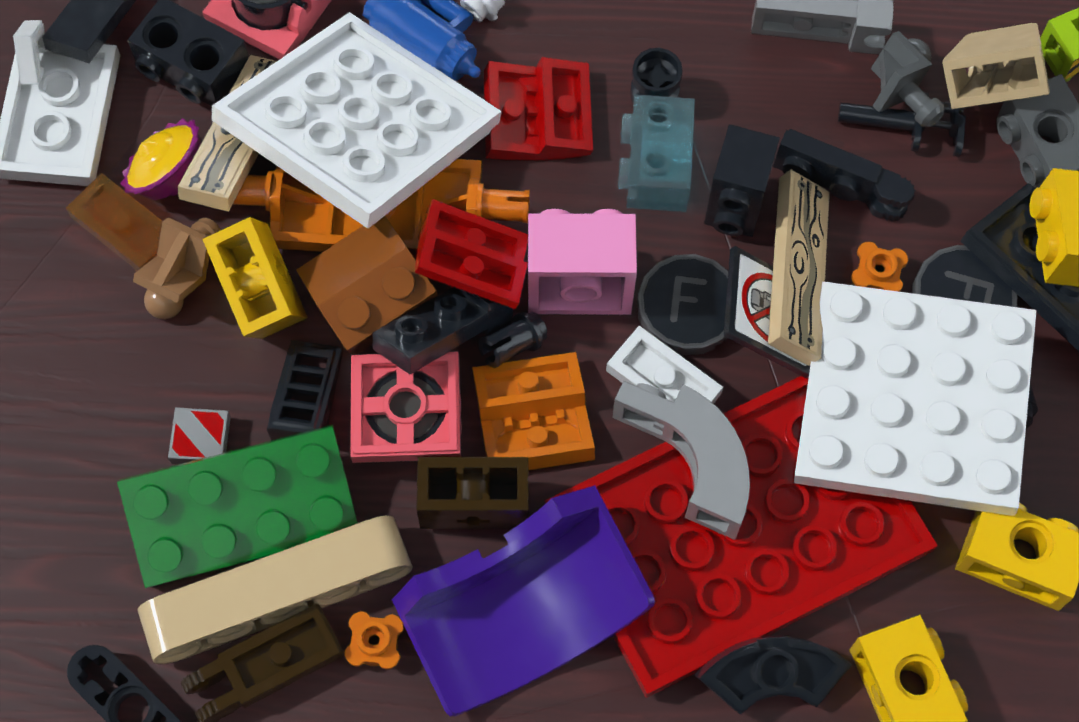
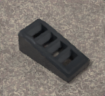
(279, 423)

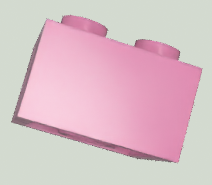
(581, 262)

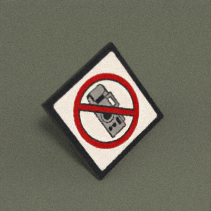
(749, 308)

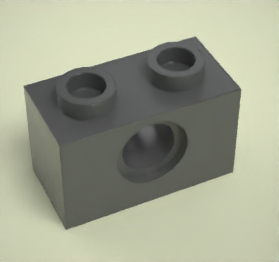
(1051, 115)

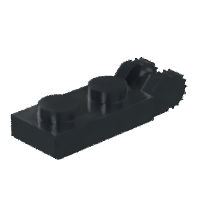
(845, 175)

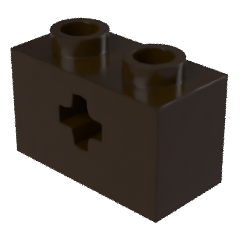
(472, 492)

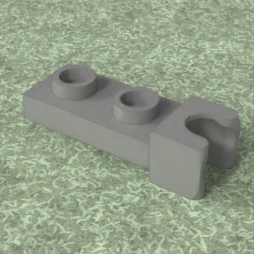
(841, 21)

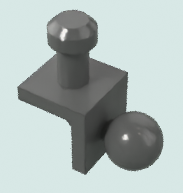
(901, 70)

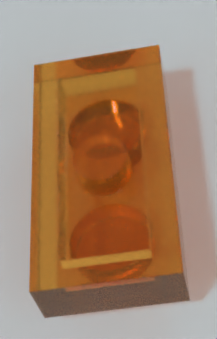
(117, 221)

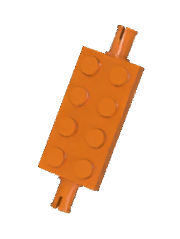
(311, 223)

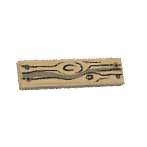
(222, 158)
(799, 268)

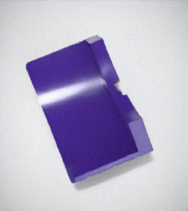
(526, 607)

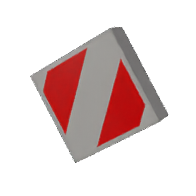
(198, 434)

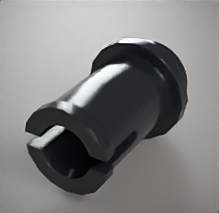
(523, 334)

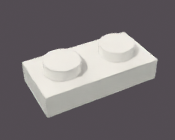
(653, 363)

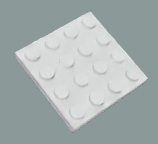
(356, 118)
(918, 399)

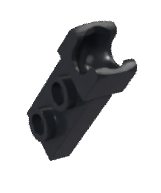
(438, 328)

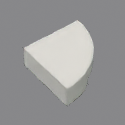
(26, 44)

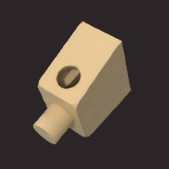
(1001, 66)

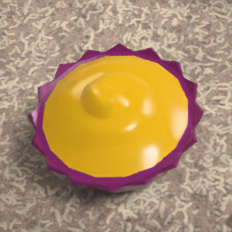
(162, 161)

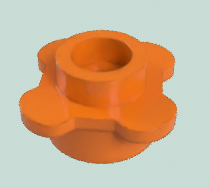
(869, 277)
(382, 654)

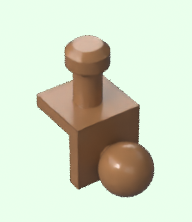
(177, 268)

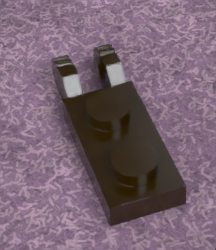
(266, 662)

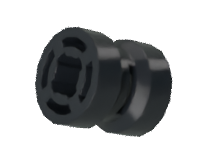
(656, 74)

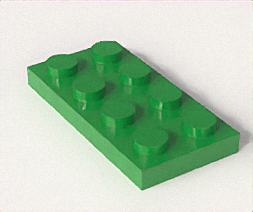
(236, 505)

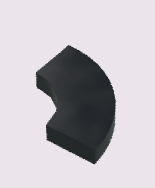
(772, 668)

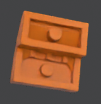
(535, 411)

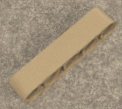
(273, 589)

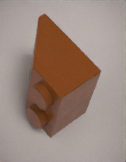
(365, 283)

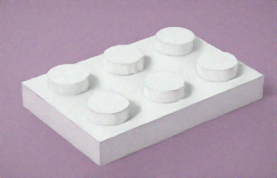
(60, 124)

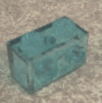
(660, 153)

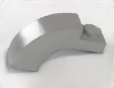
(705, 442)

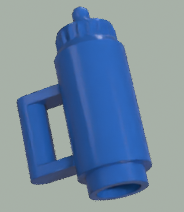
(426, 33)

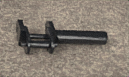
(904, 120)

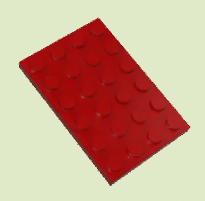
(789, 559)

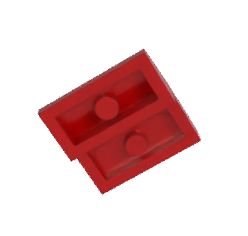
(541, 110)
(472, 254)

